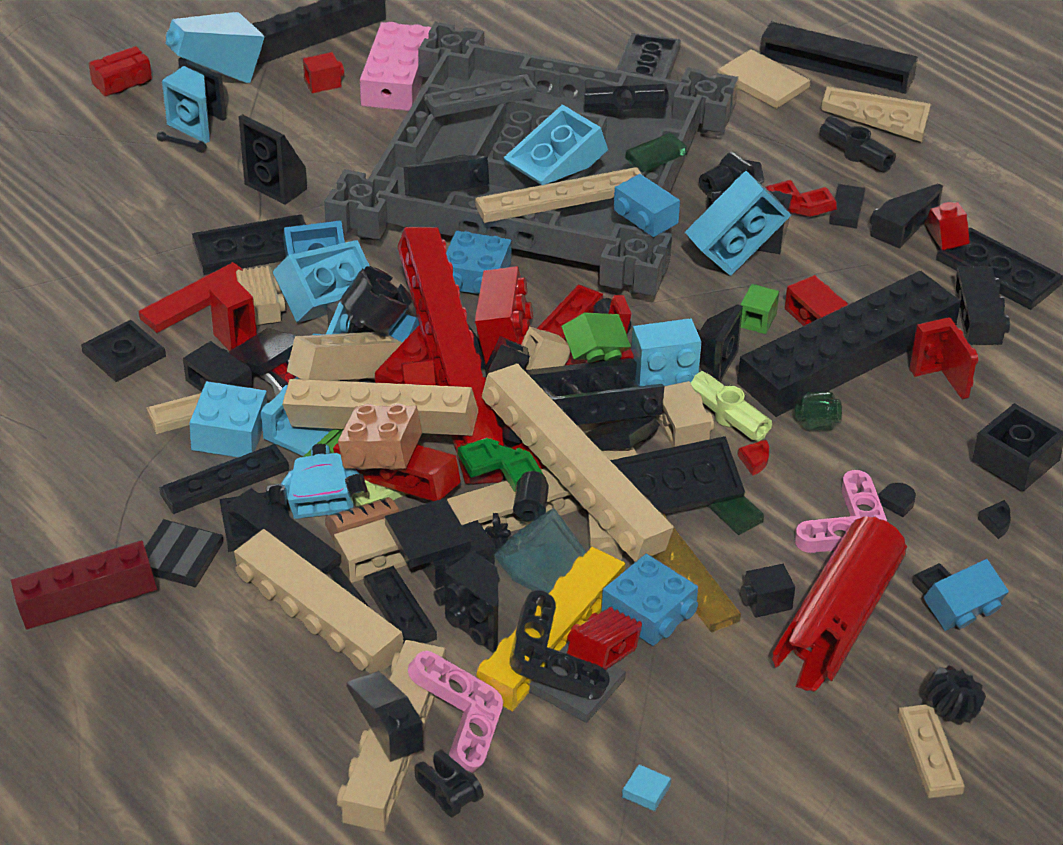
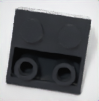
(473, 599)

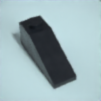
(446, 175)
(904, 215)
(388, 715)

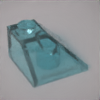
(540, 552)

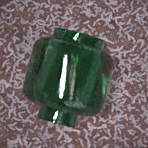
(819, 411)

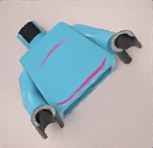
(317, 485)

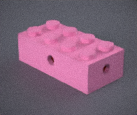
(392, 67)

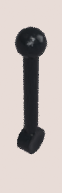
(200, 146)

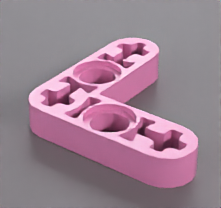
(818, 528)
(473, 706)

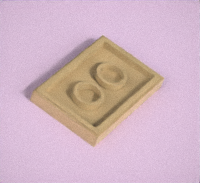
(765, 78)

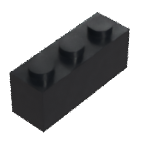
(981, 305)

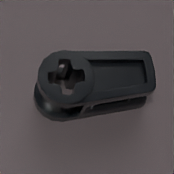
(449, 783)

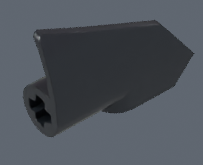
(728, 170)

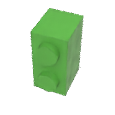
(596, 337)

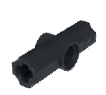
(642, 97)
(857, 144)

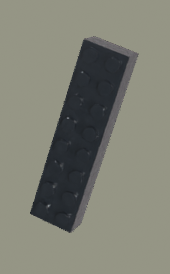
(844, 343)

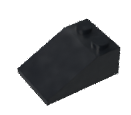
(270, 162)

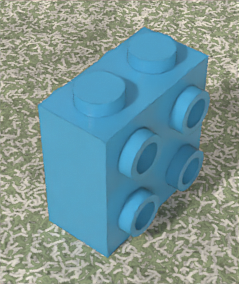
(475, 253)
(652, 596)

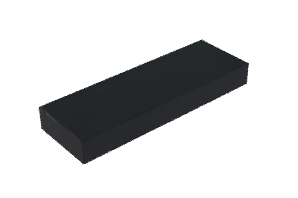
(399, 605)

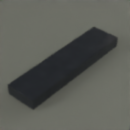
(224, 478)
(255, 514)

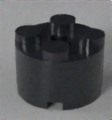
(375, 301)

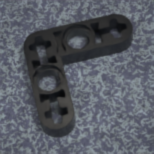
(538, 652)

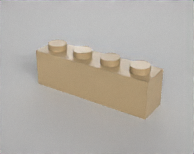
(340, 356)

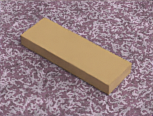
(931, 751)

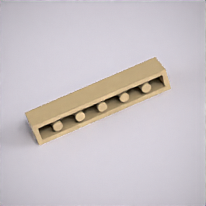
(331, 403)
(318, 602)
(372, 777)

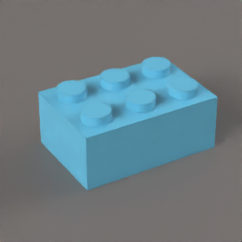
(737, 223)

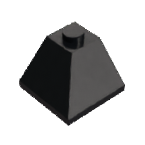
(213, 88)
(720, 341)

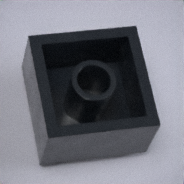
(1018, 446)

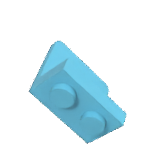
(280, 432)

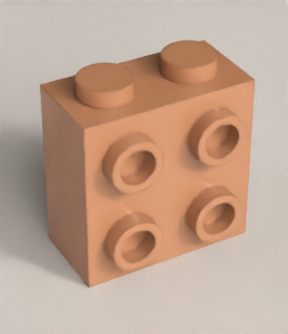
(380, 437)

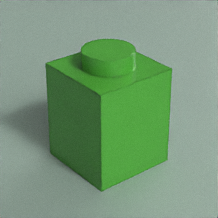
(759, 308)

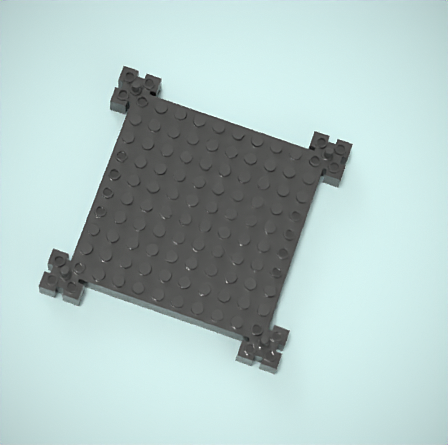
(578, 232)

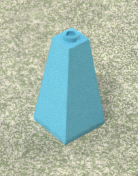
(218, 42)

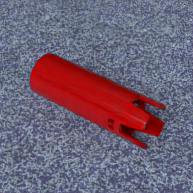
(842, 600)

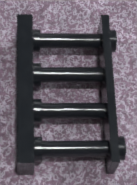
(599, 391)

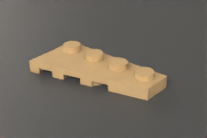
(887, 113)

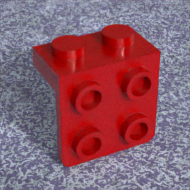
(943, 348)

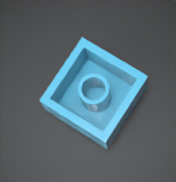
(666, 352)
(227, 419)

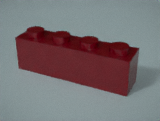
(83, 584)

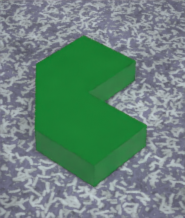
(489, 455)

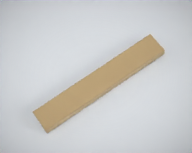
(552, 195)

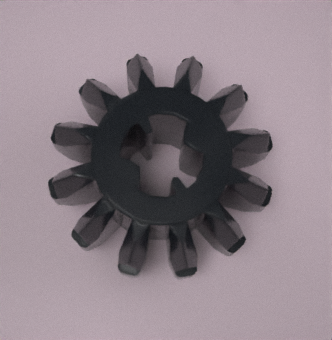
(954, 694)

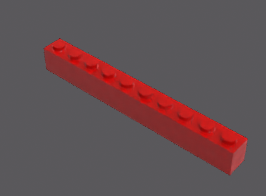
(447, 332)

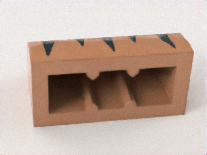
(360, 515)

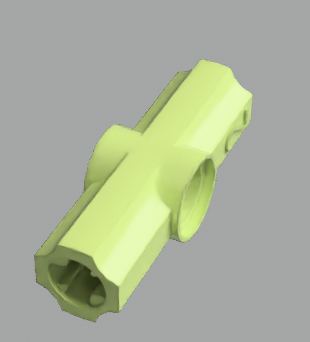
(731, 407)

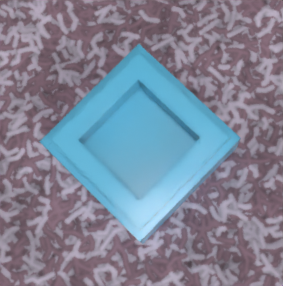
(646, 787)

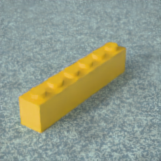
(576, 599)

